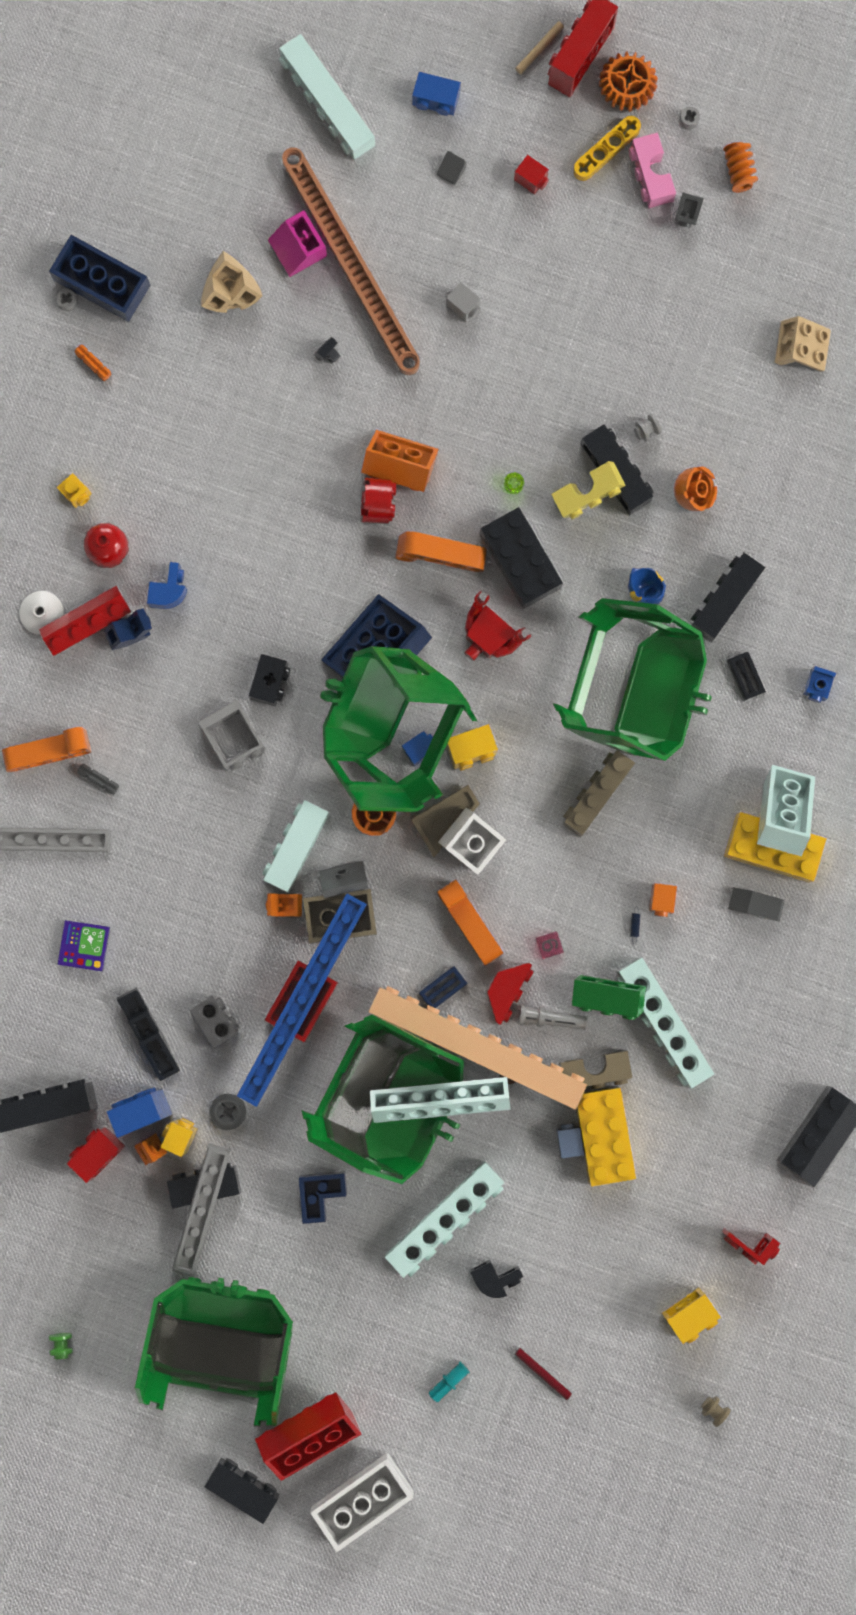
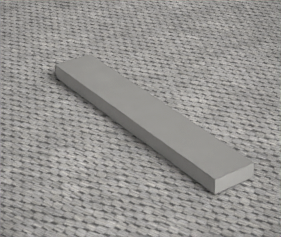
(55, 839)
(201, 1209)

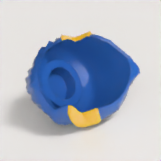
(646, 586)

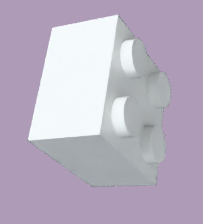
(472, 841)

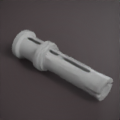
(541, 1017)

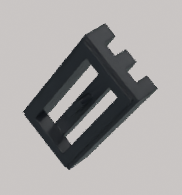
(753, 693)

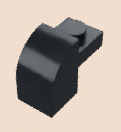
(492, 1284)

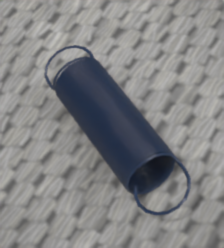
(635, 925)

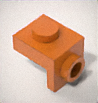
(284, 905)
(150, 1149)

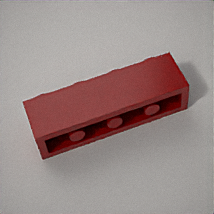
(84, 620)

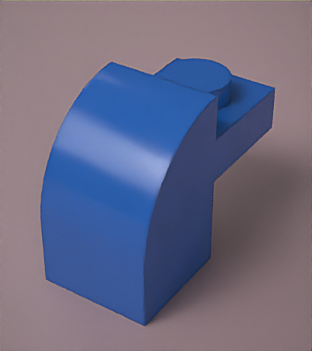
(170, 594)

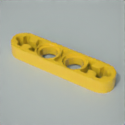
(604, 146)

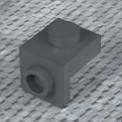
(688, 209)

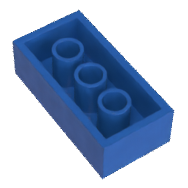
(138, 1111)

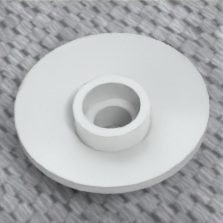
(41, 599)

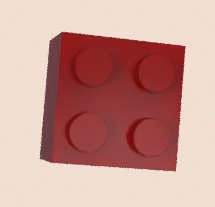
(95, 1155)

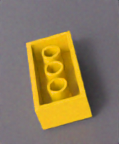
(744, 848)
(605, 1137)

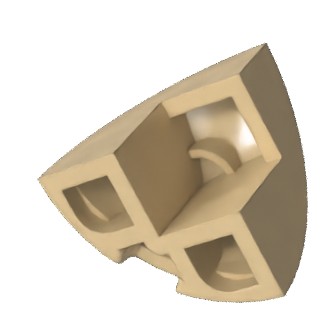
(229, 286)

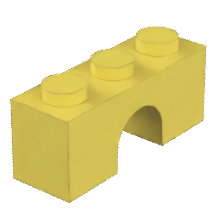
(606, 483)

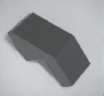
(756, 904)

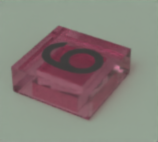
(549, 945)

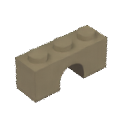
(616, 1069)

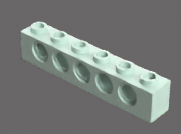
(700, 1070)
(440, 1100)
(397, 1255)

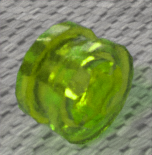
(508, 487)

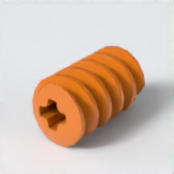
(738, 165)

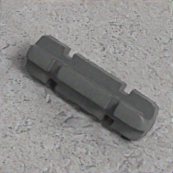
(98, 779)

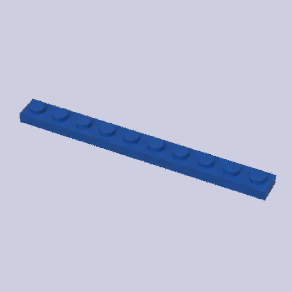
(301, 1000)

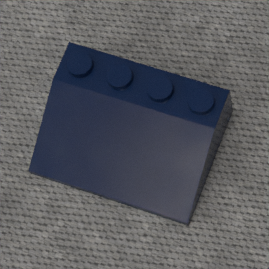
(377, 626)

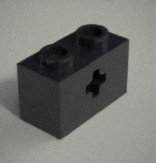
(268, 667)

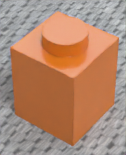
(662, 899)

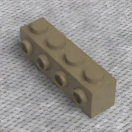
(601, 789)

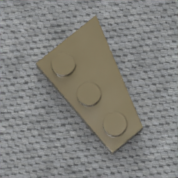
(438, 818)

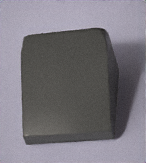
(451, 167)

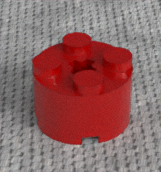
(377, 500)

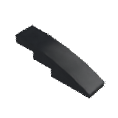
(148, 1034)

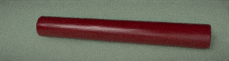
(543, 1374)

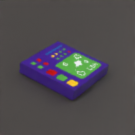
(83, 945)

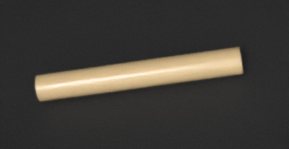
(536, 51)

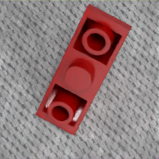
(506, 989)

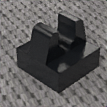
(327, 351)

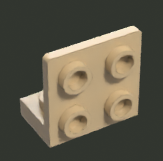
(802, 343)

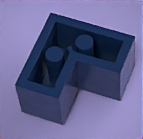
(314, 1191)

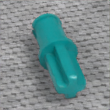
(449, 1382)

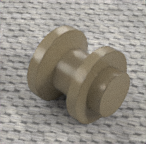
(712, 1408)

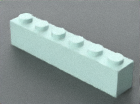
(327, 97)

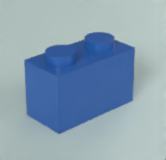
(436, 94)

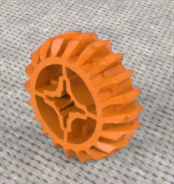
(612, 75)

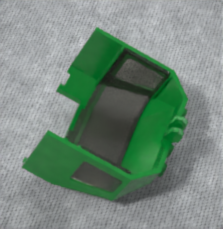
(377, 1060)
(217, 1343)

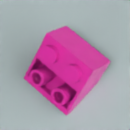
(297, 244)

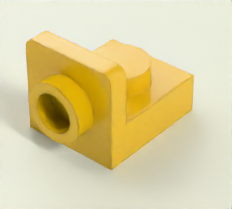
(74, 491)

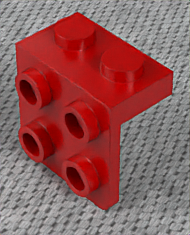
(764, 1250)

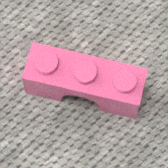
(655, 188)

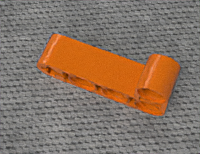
(439, 550)
(70, 744)
(469, 922)

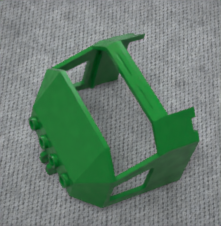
(660, 684)
(368, 714)

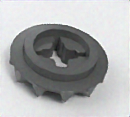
(226, 1122)

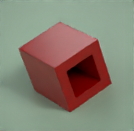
(531, 175)

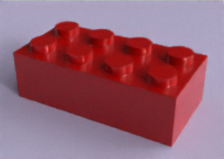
(582, 45)
(308, 1436)

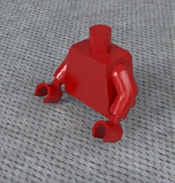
(489, 632)

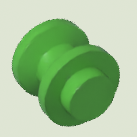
(61, 1347)

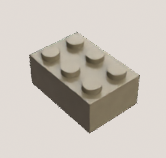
(321, 911)

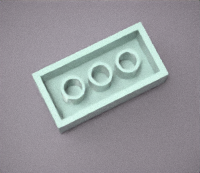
(786, 810)

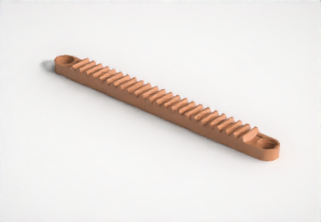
(350, 261)

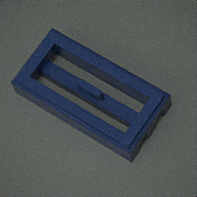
(458, 976)

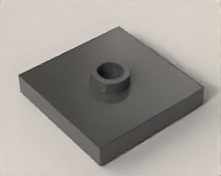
(343, 879)

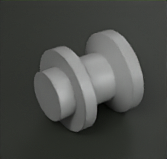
(644, 429)

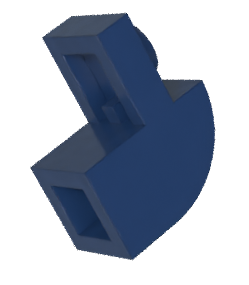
(129, 630)

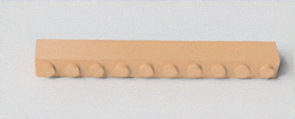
(478, 1048)

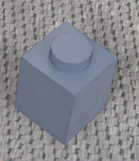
(569, 1141)

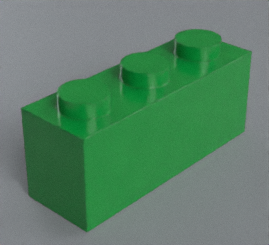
(608, 997)

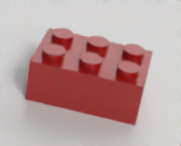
(316, 1009)

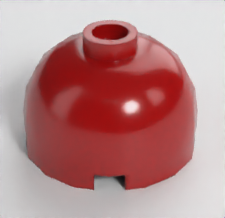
(106, 545)

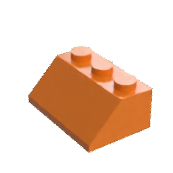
(399, 460)

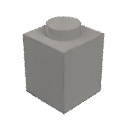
(463, 302)

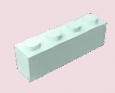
(296, 846)

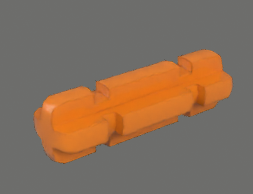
(92, 362)

